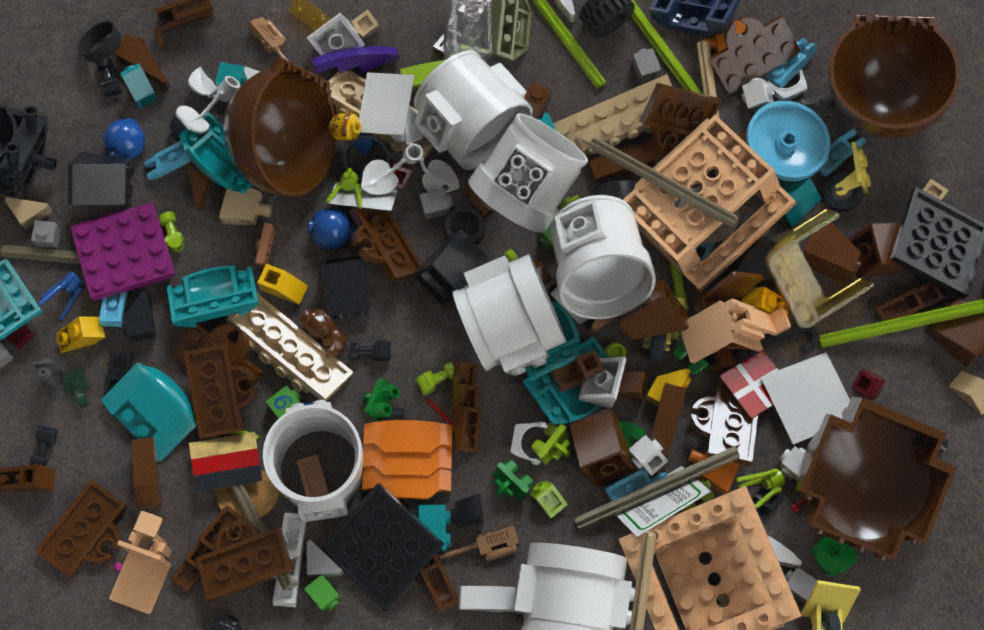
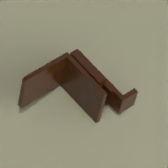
(184, 13)
(731, 287)

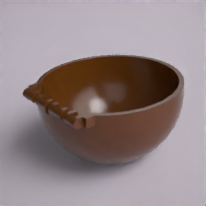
(893, 75)
(281, 129)

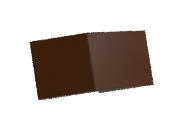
(579, 371)

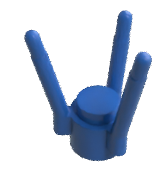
(70, 284)

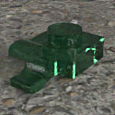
(76, 384)

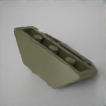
(510, 27)

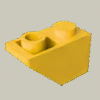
(282, 284)
(764, 300)
(79, 334)
(677, 378)

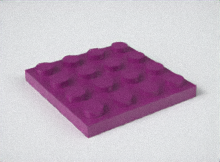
(122, 251)

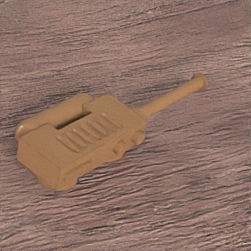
(268, 35)
(489, 541)

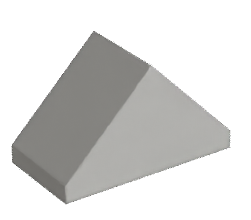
(320, 563)

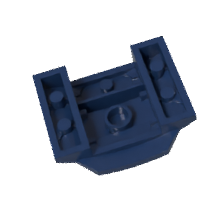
(695, 16)

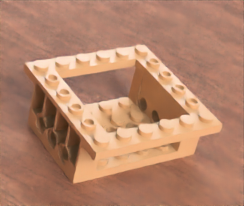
(681, 230)
(740, 555)

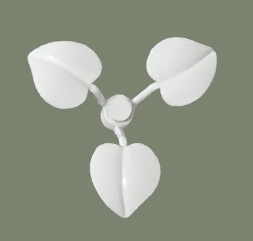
(205, 86)
(380, 179)

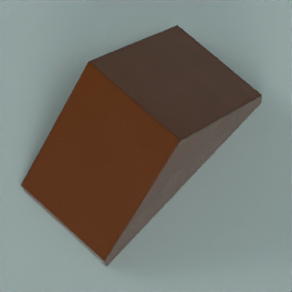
(633, 386)

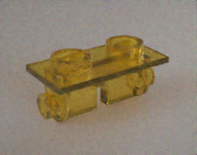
(309, 13)

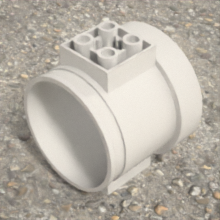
(468, 107)
(528, 173)
(600, 258)
(508, 315)
(301, 421)
(573, 589)

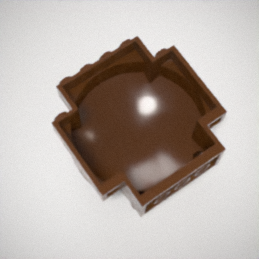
(874, 478)

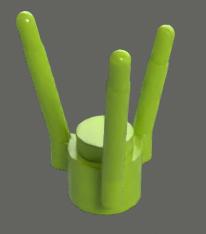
(348, 182)
(771, 480)

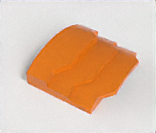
(408, 458)

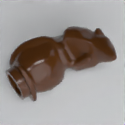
(322, 327)

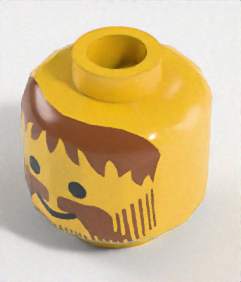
(345, 127)

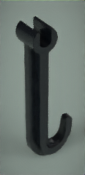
(791, 332)

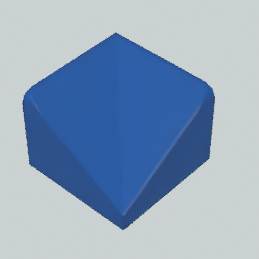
(364, 145)

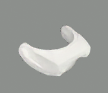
(790, 93)
(519, 431)

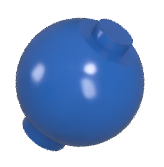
(124, 139)
(330, 228)

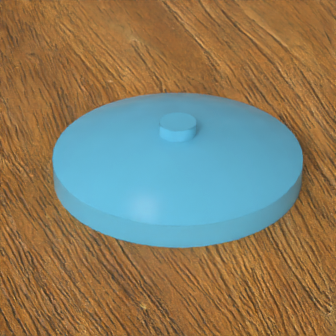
(789, 139)

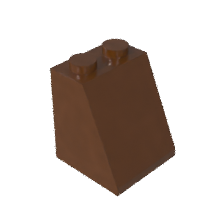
(876, 247)
(832, 254)
(656, 316)
(960, 336)
(602, 448)

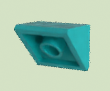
(805, 196)

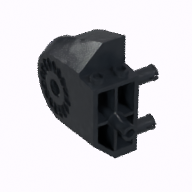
(22, 149)

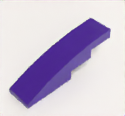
(364, 57)

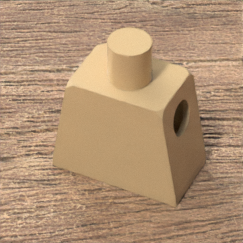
(243, 208)

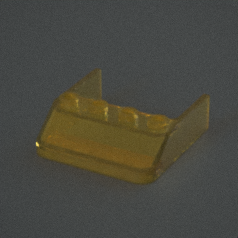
(796, 280)

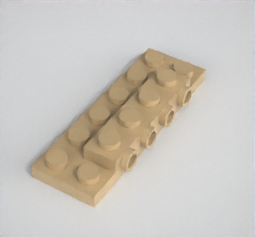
(348, 95)
(610, 119)
(291, 351)

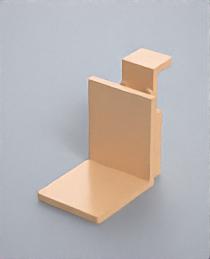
(730, 323)
(142, 569)

